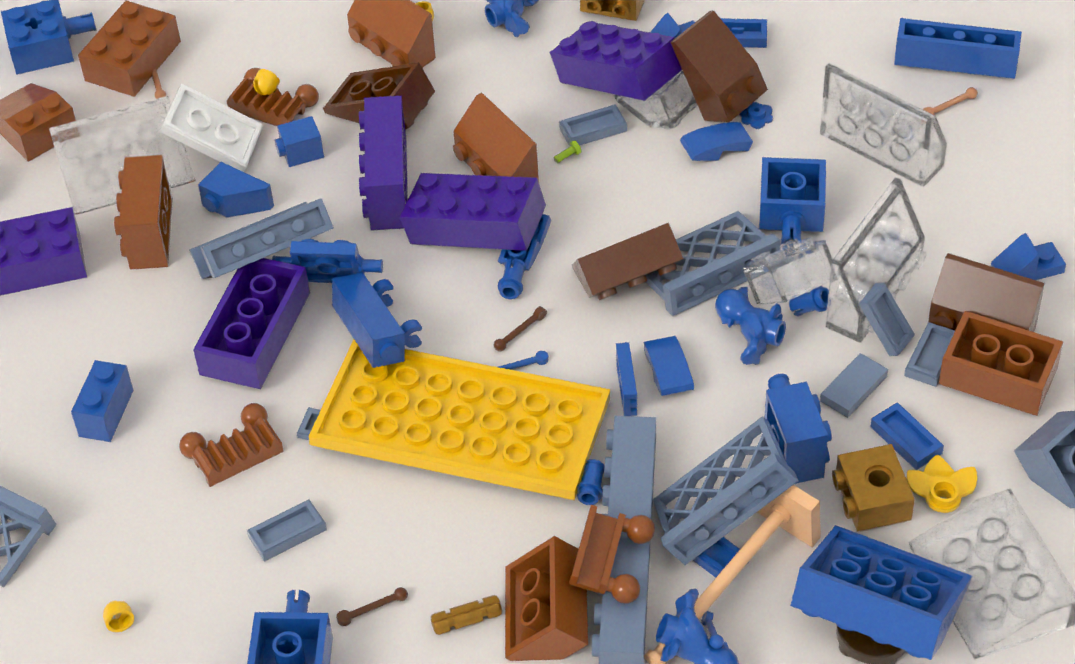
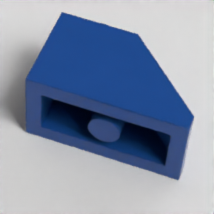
(234, 192)

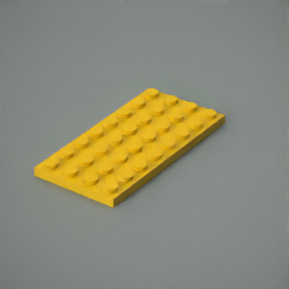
(464, 420)

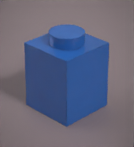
(299, 141)

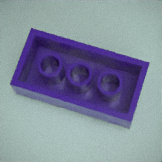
(616, 60)
(383, 162)
(473, 211)
(40, 251)
(252, 322)

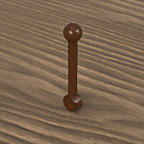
(539, 314)
(344, 617)

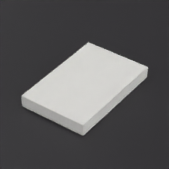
(211, 128)

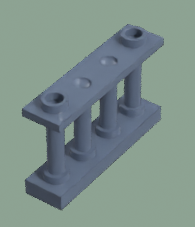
(261, 239)

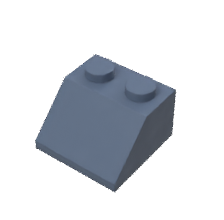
(1050, 457)

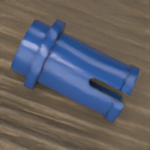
(511, 284)
(814, 300)
(590, 486)

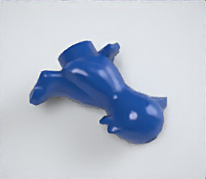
(509, 14)
(756, 324)
(688, 638)

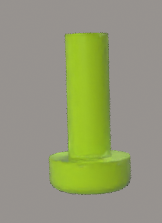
(574, 148)

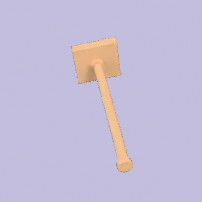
(793, 512)

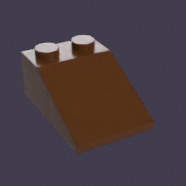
(718, 69)
(399, 80)

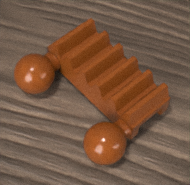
(271, 108)
(237, 452)
(598, 553)

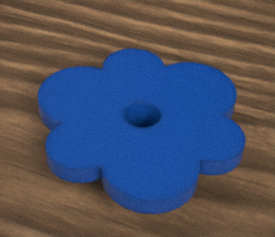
(757, 115)

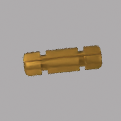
(466, 614)

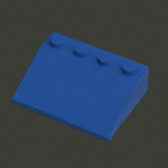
(880, 591)

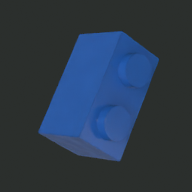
(102, 401)

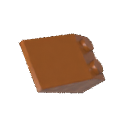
(29, 115)

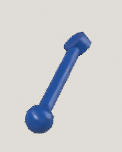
(540, 358)
(715, 641)

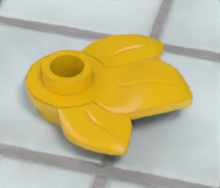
(941, 481)

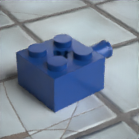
(41, 35)
(792, 196)
(798, 427)
(291, 635)

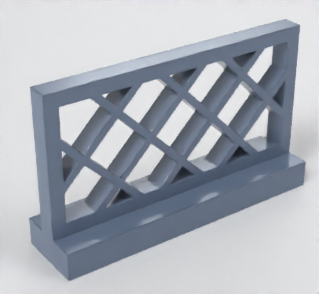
(714, 274)
(732, 501)
(22, 514)

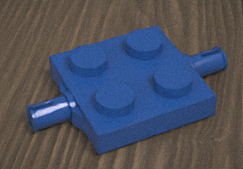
(329, 259)

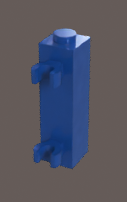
(370, 321)

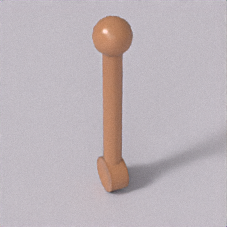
(159, 92)
(970, 93)

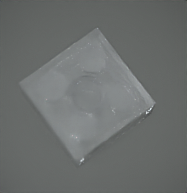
(789, 272)

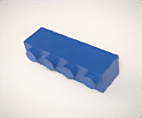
(957, 48)

